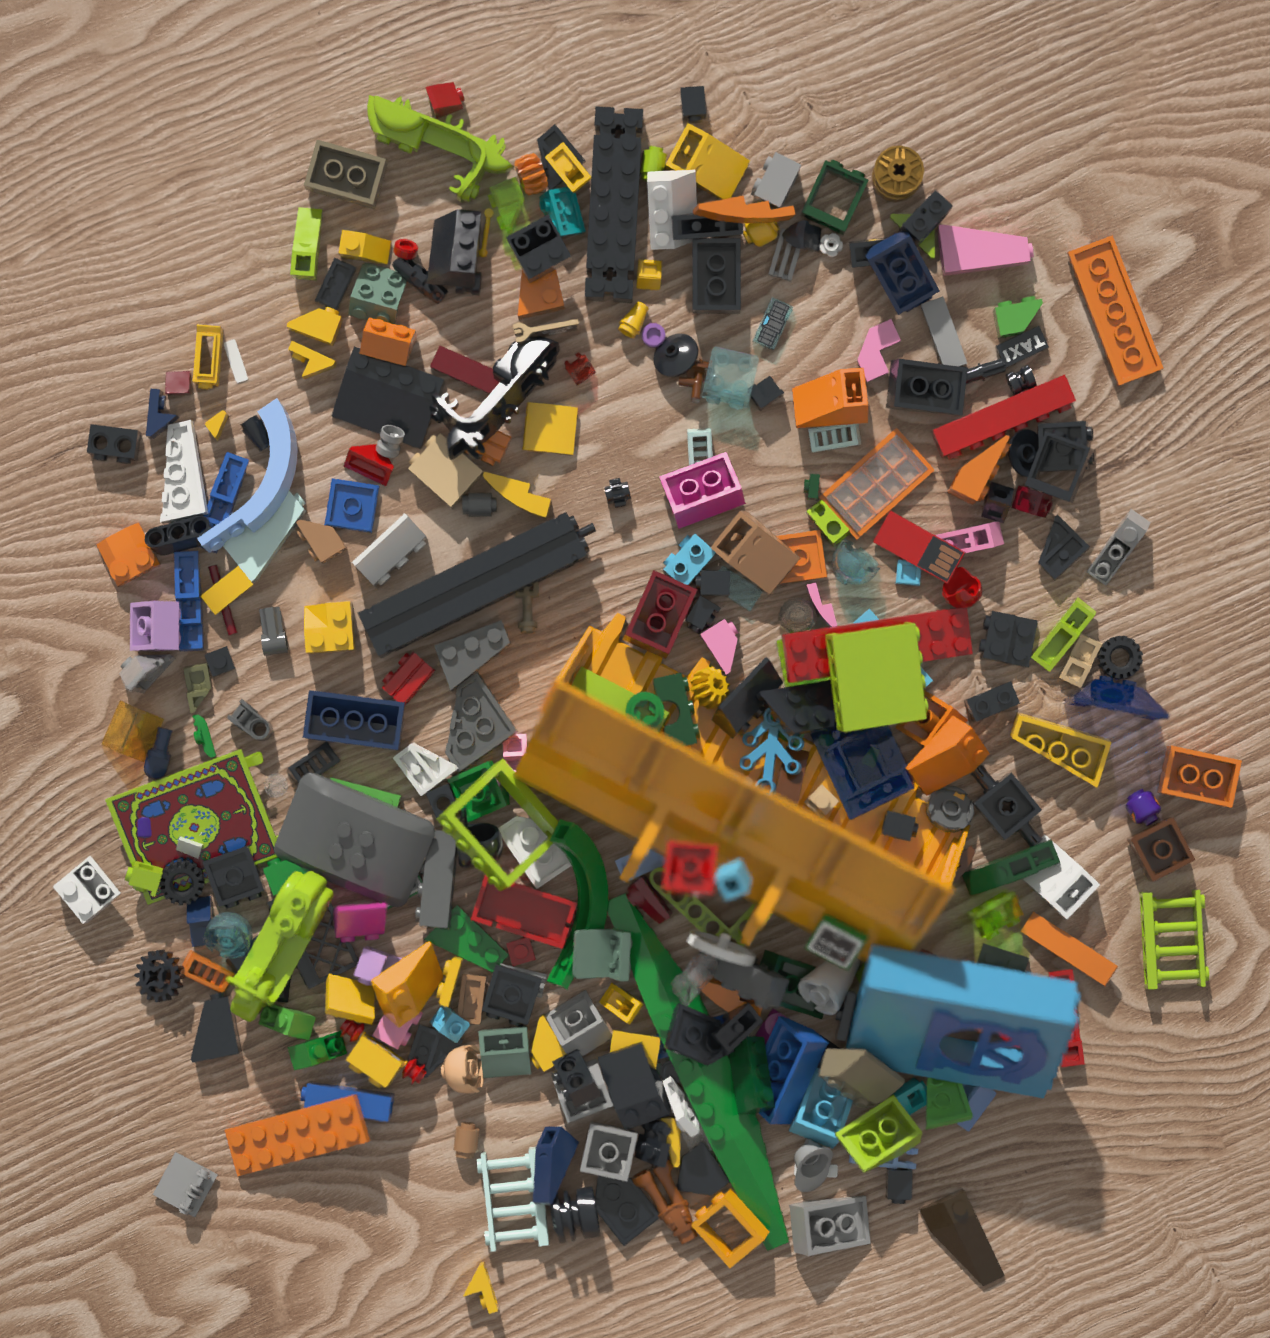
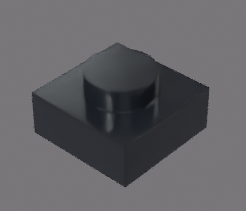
(220, 661)

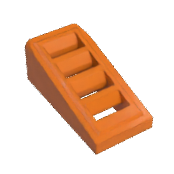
(191, 956)

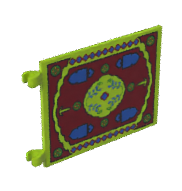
(206, 798)

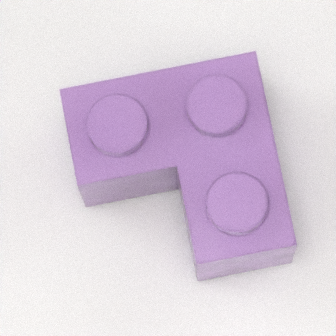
(373, 963)

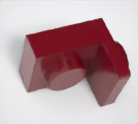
(1032, 501)

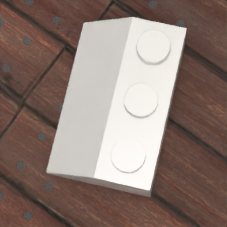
(669, 195)
(390, 550)

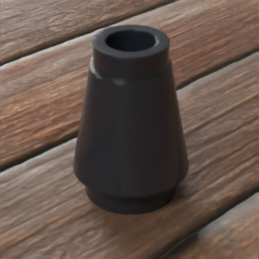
(256, 432)

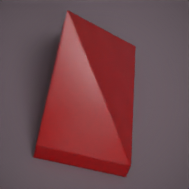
(369, 463)

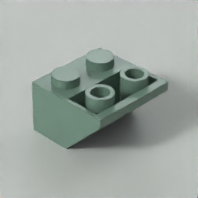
(504, 1051)

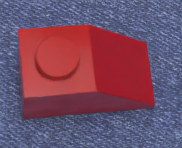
(445, 98)

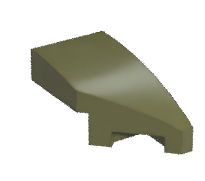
(197, 683)

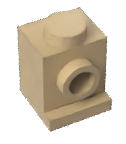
(821, 801)

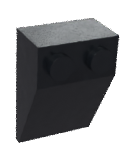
(926, 387)
(634, 1086)

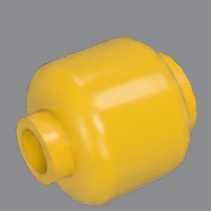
(760, 233)

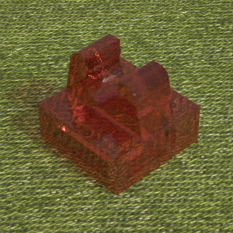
(580, 369)

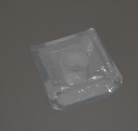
(695, 977)

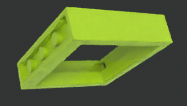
(469, 845)

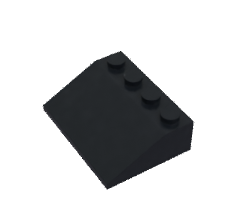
(386, 394)

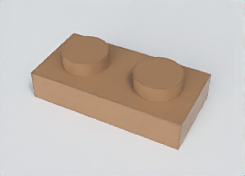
(471, 998)

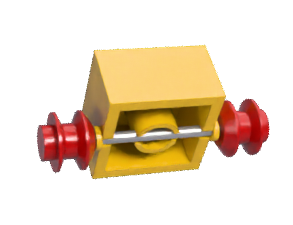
(377, 1059)

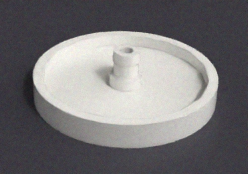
(721, 947)

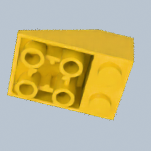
(715, 164)

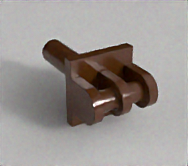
(694, 379)

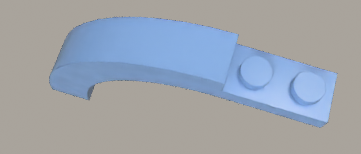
(273, 487)

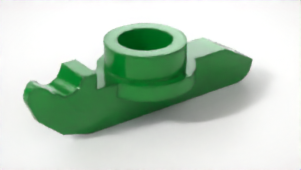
(203, 736)

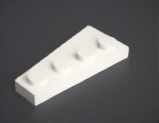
(184, 485)

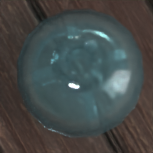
(853, 565)
(229, 935)

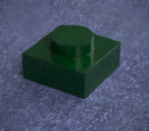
(811, 486)

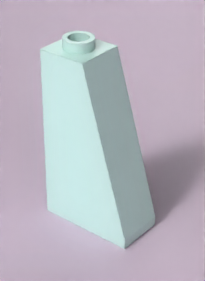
(257, 549)

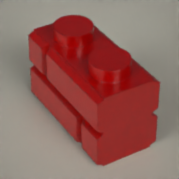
(408, 678)

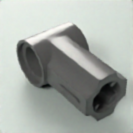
(274, 637)

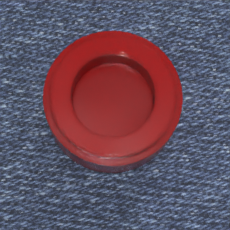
(405, 249)

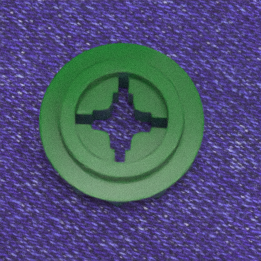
(655, 706)

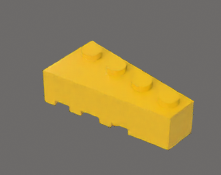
(1067, 747)

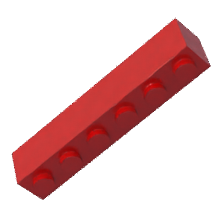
(1003, 416)

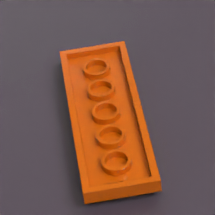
(1115, 310)
(297, 1135)

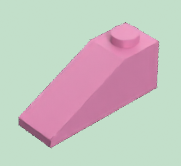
(975, 537)

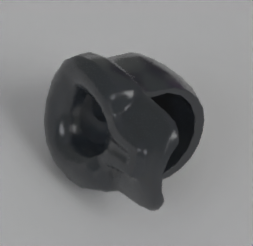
(487, 836)

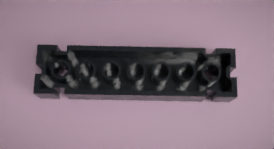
(613, 204)

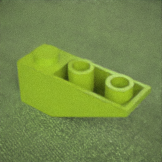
(306, 244)

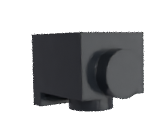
(701, 615)

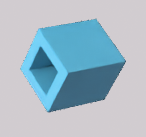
(733, 879)

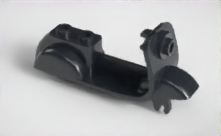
(518, 376)

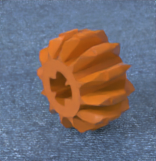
(531, 174)

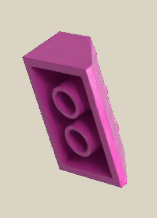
(702, 490)

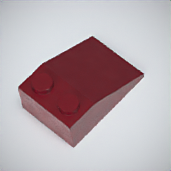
(659, 614)

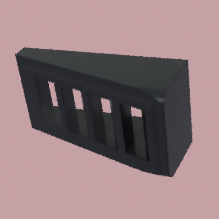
(308, 759)

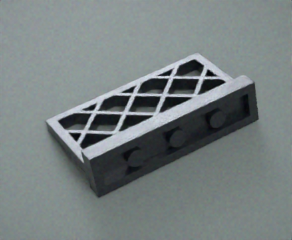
(305, 966)

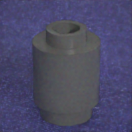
(479, 504)

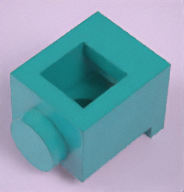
(916, 1099)

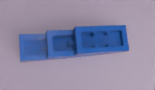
(226, 489)
(190, 603)

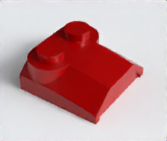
(690, 869)

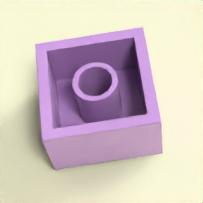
(154, 626)

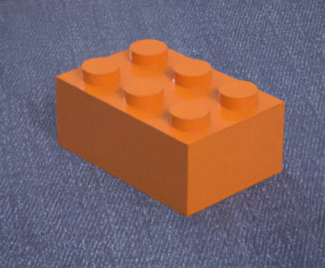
(1199, 776)

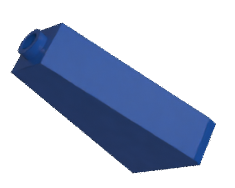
(374, 1104)

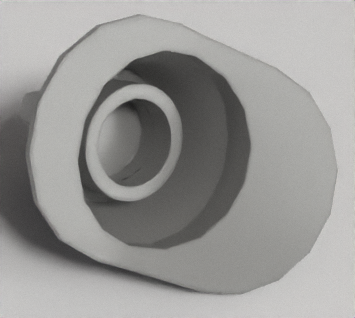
(812, 1165)

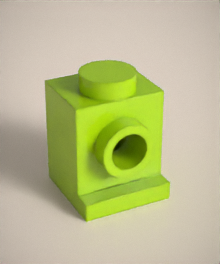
(144, 877)

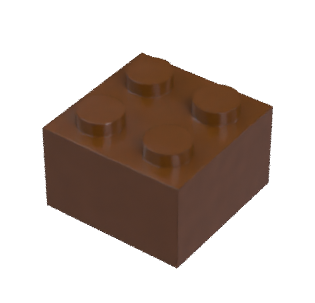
(1161, 849)

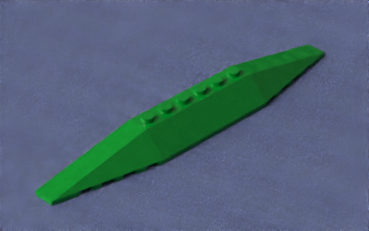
(710, 1088)

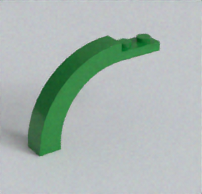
(591, 888)

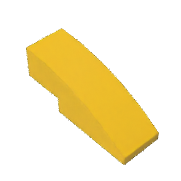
(518, 494)

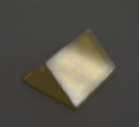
(132, 731)

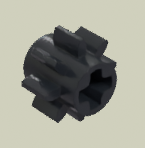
(617, 492)

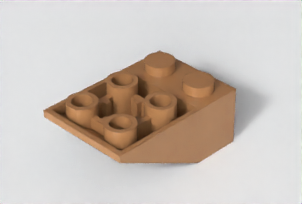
(755, 552)

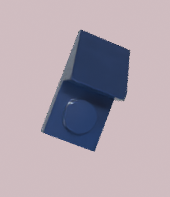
(157, 421)
(198, 917)

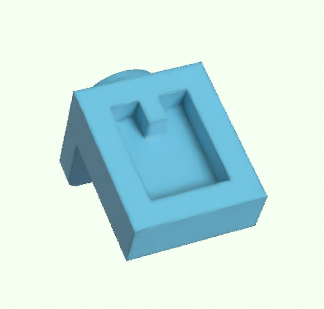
(449, 1023)

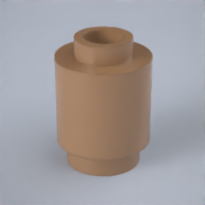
(466, 1140)

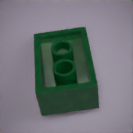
(794, 972)

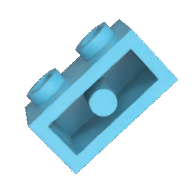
(689, 560)

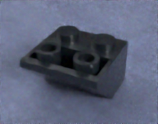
(539, 248)

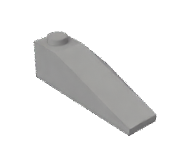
(144, 670)

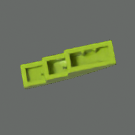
(610, 694)

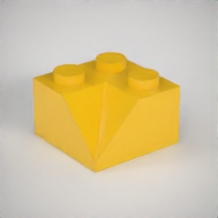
(329, 627)

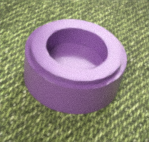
(653, 335)

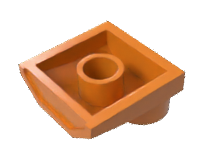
(127, 554)

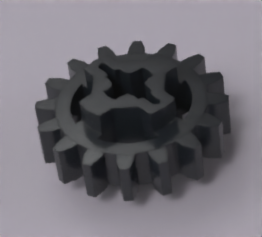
(160, 976)

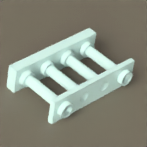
(537, 1232)

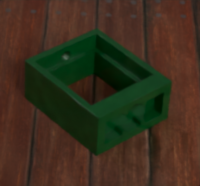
(823, 218)

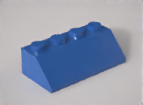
(792, 1061)

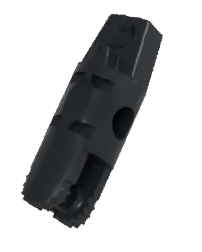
(417, 277)

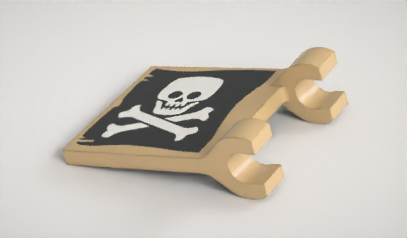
(545, 330)

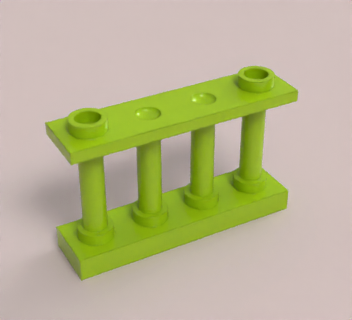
(1150, 928)

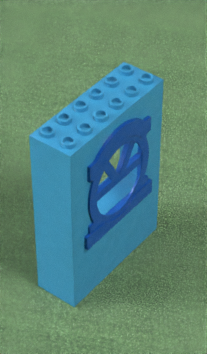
(918, 998)

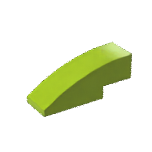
(1063, 634)

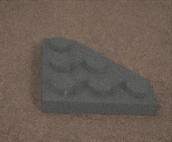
(476, 723)

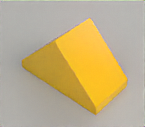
(621, 1003)

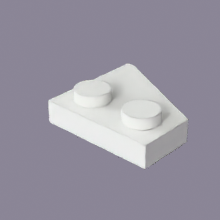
(423, 767)
(682, 1108)

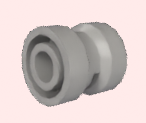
(390, 439)

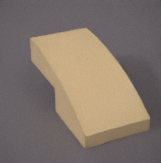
(1080, 660)

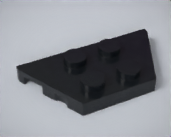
(801, 707)

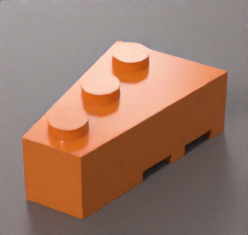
(540, 296)

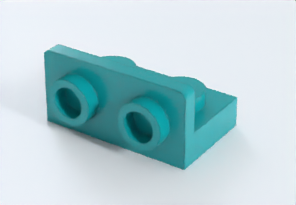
(563, 210)

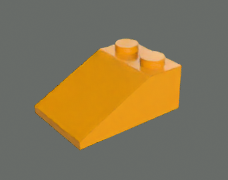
(408, 985)

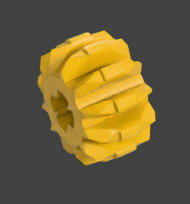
(710, 687)

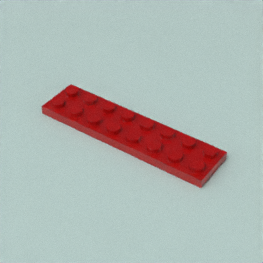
(942, 636)

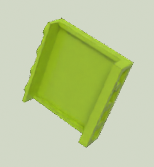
(876, 677)

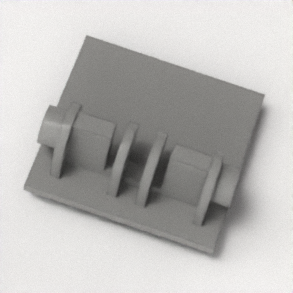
(185, 1184)

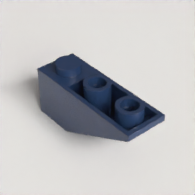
(552, 1160)

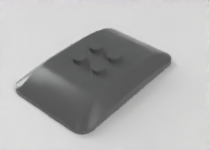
(354, 840)

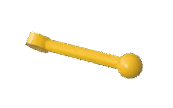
(488, 214)

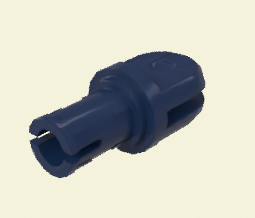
(158, 757)

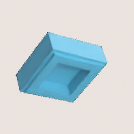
(907, 573)

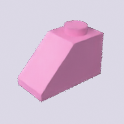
(722, 643)

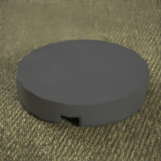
(943, 811)

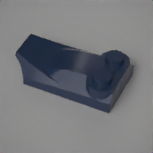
(902, 272)

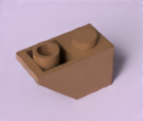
(323, 540)

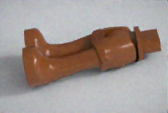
(674, 1214)

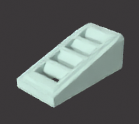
(703, 432)
(856, 440)

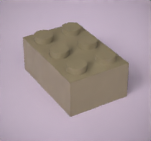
(345, 174)

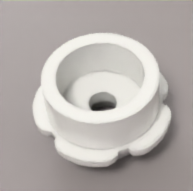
(837, 244)

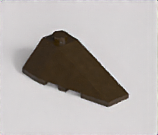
(959, 1230)

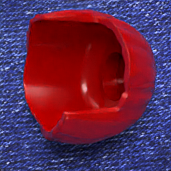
(962, 589)

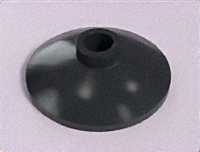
(679, 361)
(1023, 451)

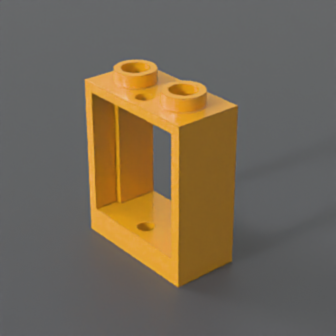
(742, 1214)

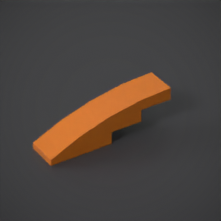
(737, 211)
(1069, 949)

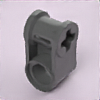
(248, 718)

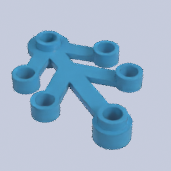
(770, 748)

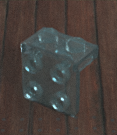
(730, 377)

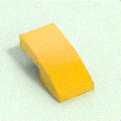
(226, 590)

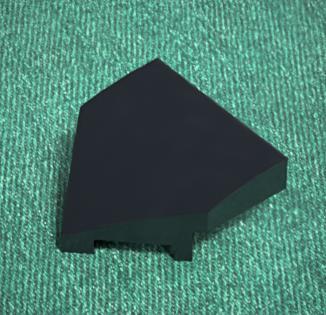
(700, 1172)

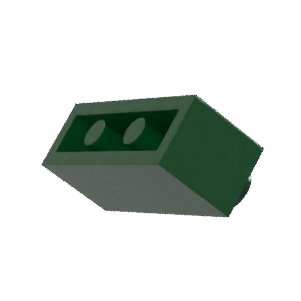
(751, 1076)

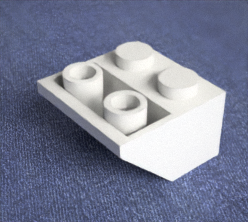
(87, 890)

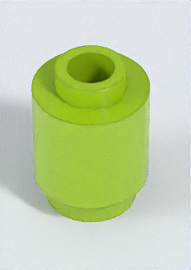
(652, 161)

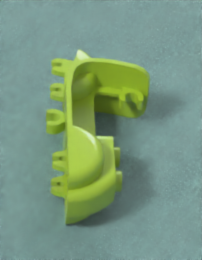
(408, 129)
(280, 943)

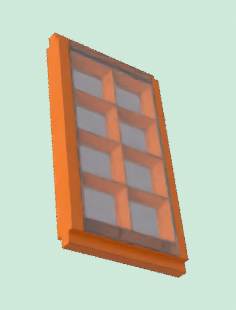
(877, 483)

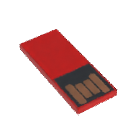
(919, 547)

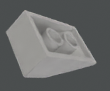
(829, 1225)

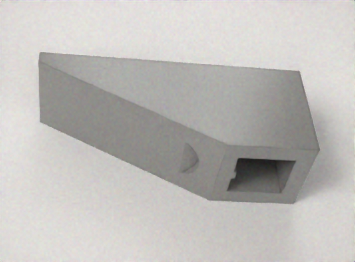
(1119, 547)

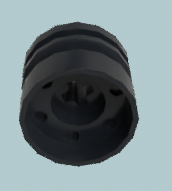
(575, 1215)

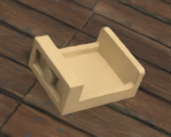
(444, 476)

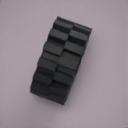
(1127, 644)
(176, 895)

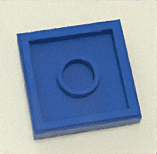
(352, 505)

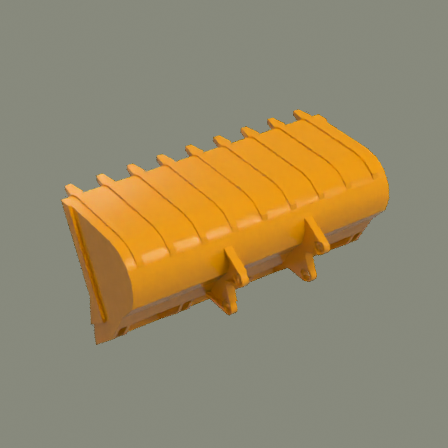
(702, 796)

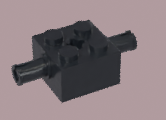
(1022, 807)

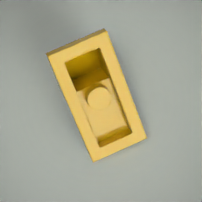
(568, 167)
(316, 362)
(482, 1282)

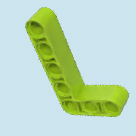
(706, 915)

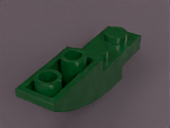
(1010, 868)

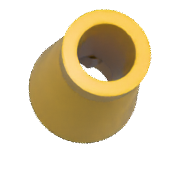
(633, 321)

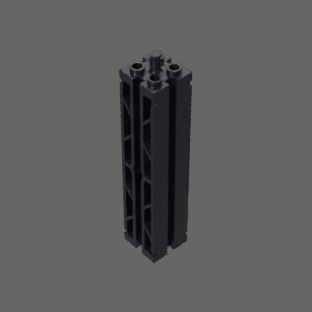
(475, 584)

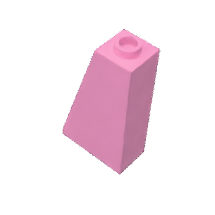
(978, 250)

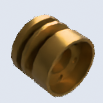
(902, 186)

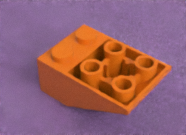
(832, 400)
(972, 477)

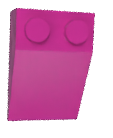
(358, 921)

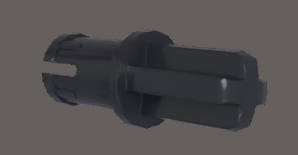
(985, 370)

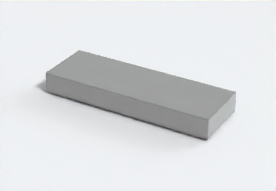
(943, 332)

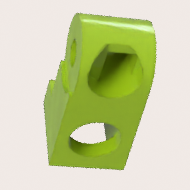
(828, 523)

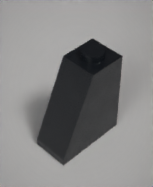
(217, 1030)

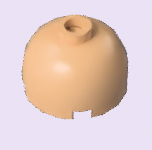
(463, 1070)

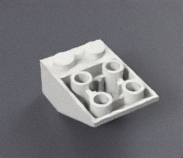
(1063, 884)

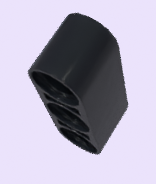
(170, 533)

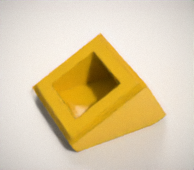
(649, 274)
(217, 423)

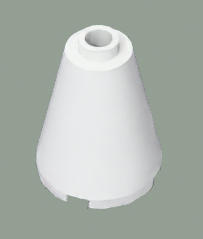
(828, 986)

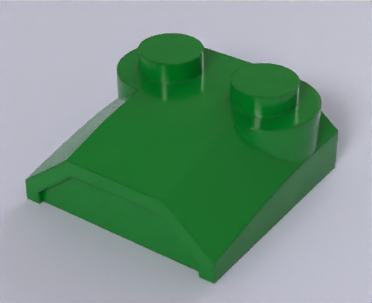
(487, 800)

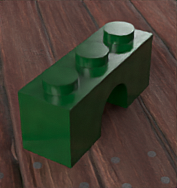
(673, 689)

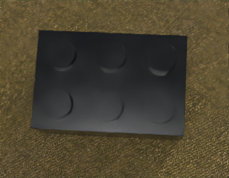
(716, 275)

